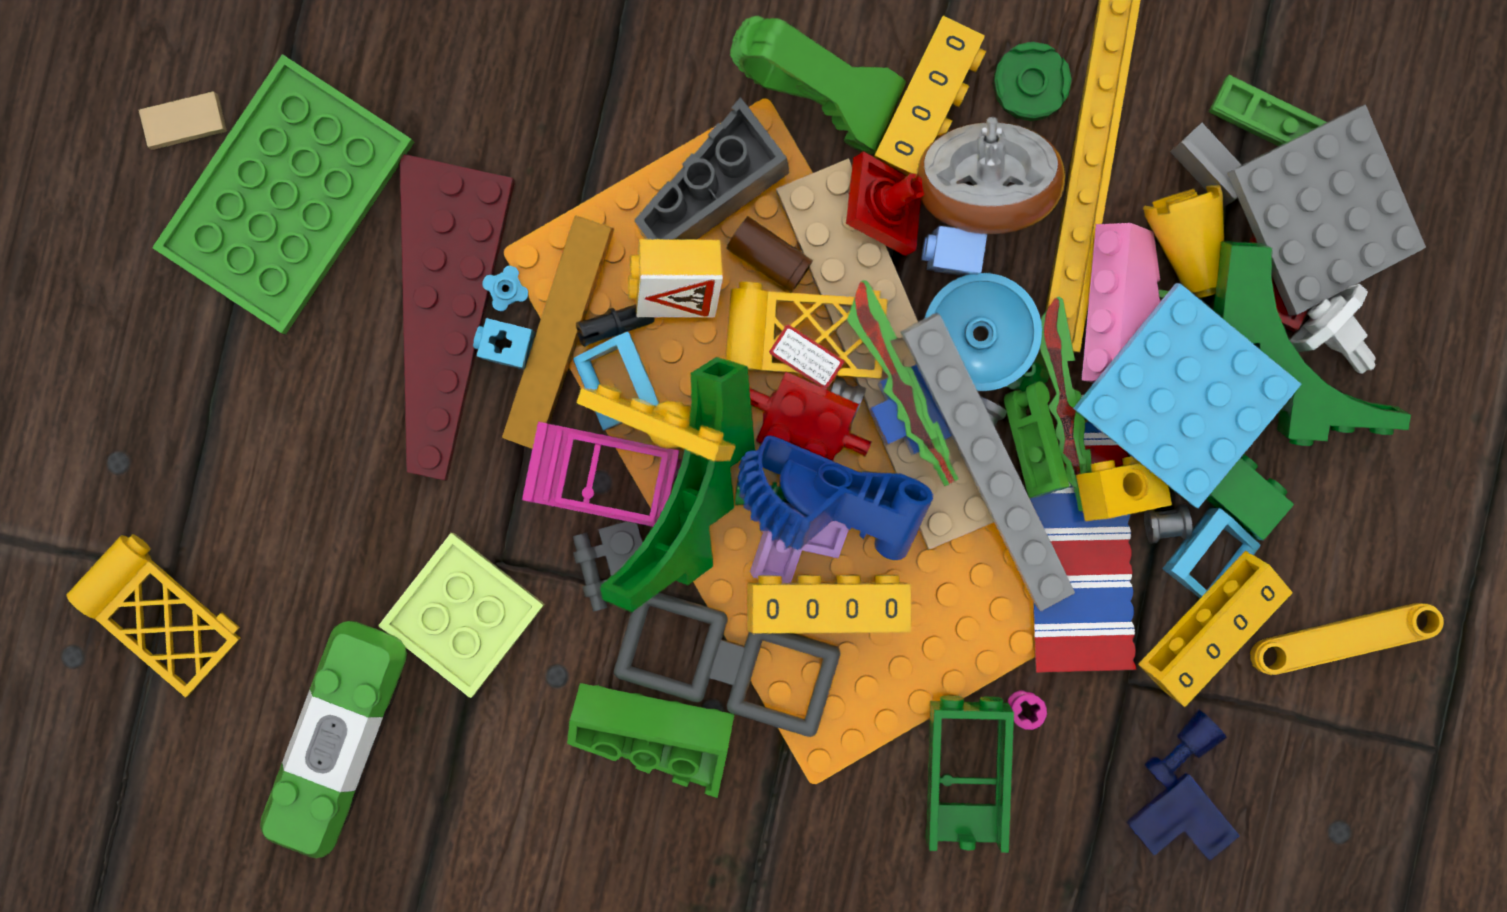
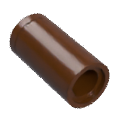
(769, 254)

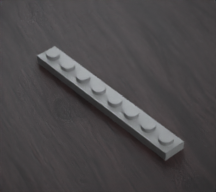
(987, 461)

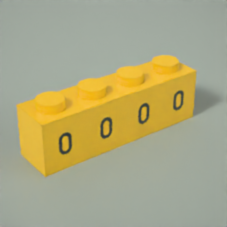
(930, 95)
(828, 606)
(1215, 628)

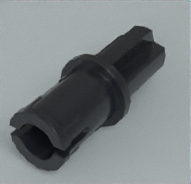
(610, 324)

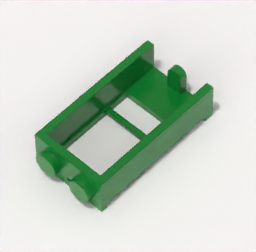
(970, 821)

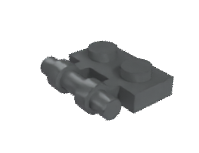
(618, 545)

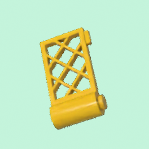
(754, 323)
(121, 574)

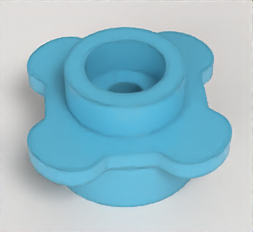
(516, 290)

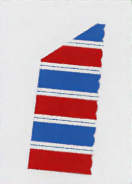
(1093, 624)

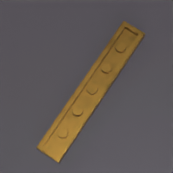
(557, 330)

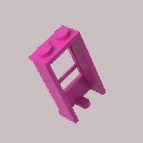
(550, 465)

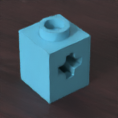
(516, 355)

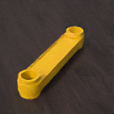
(1347, 638)

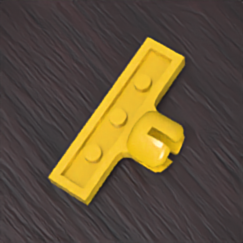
(665, 423)

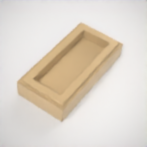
(182, 120)

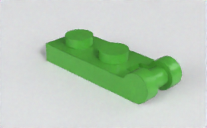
(1036, 440)

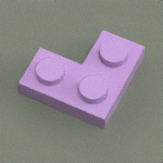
(775, 560)

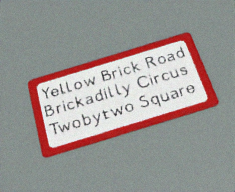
(806, 356)

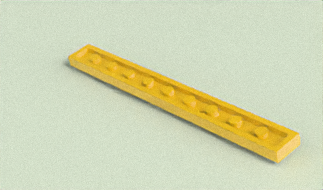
(1092, 159)

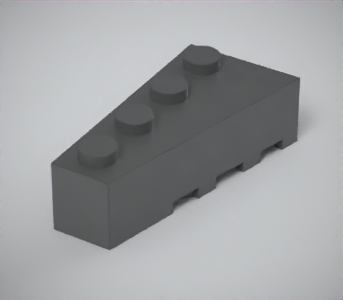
(716, 180)

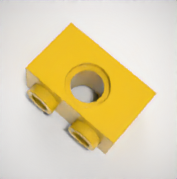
(1120, 490)

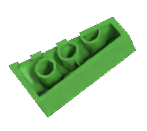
(653, 734)

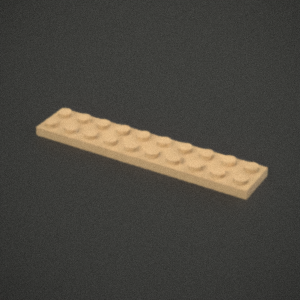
(840, 262)

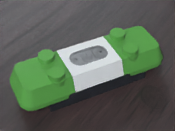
(334, 739)

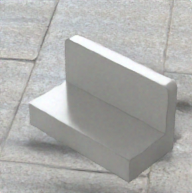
(1207, 161)

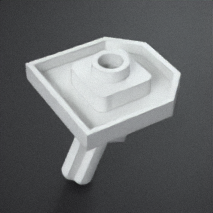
(1336, 326)

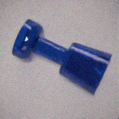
(1196, 738)

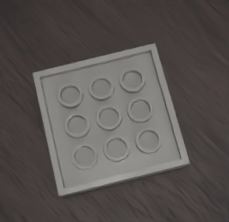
(1327, 209)

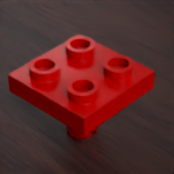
(884, 203)

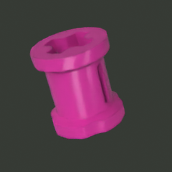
(1038, 710)

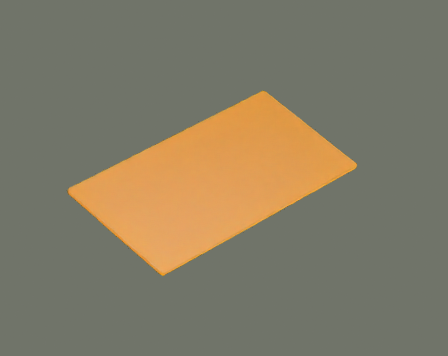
(966, 595)

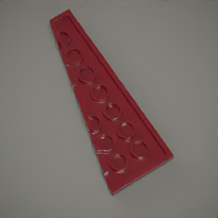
(449, 245)

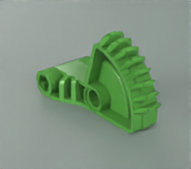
(793, 64)

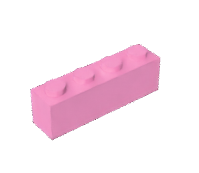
(1120, 292)

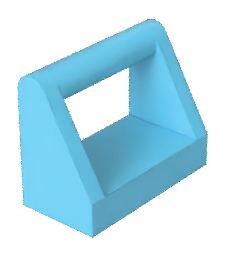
(633, 364)
(1202, 537)

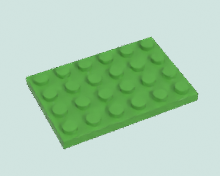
(283, 194)

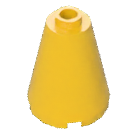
(1191, 235)

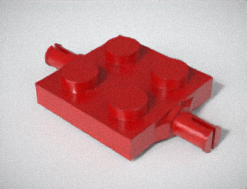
(809, 418)

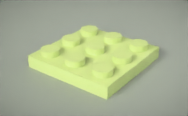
(461, 615)

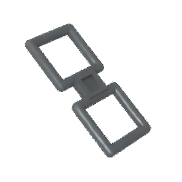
(728, 664)

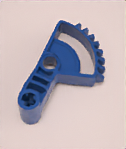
(824, 491)

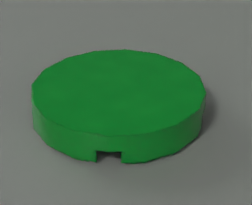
(1032, 81)

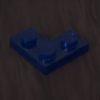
(1179, 810)

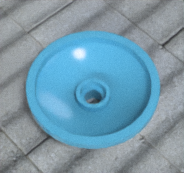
(1007, 316)

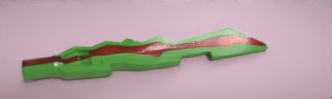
(902, 385)
(1070, 428)

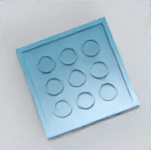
(1187, 395)

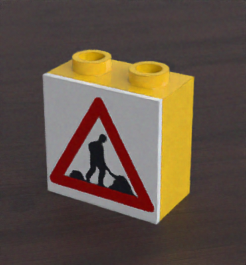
(676, 278)

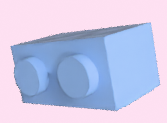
(954, 251)

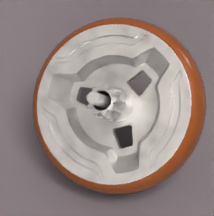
(990, 158)

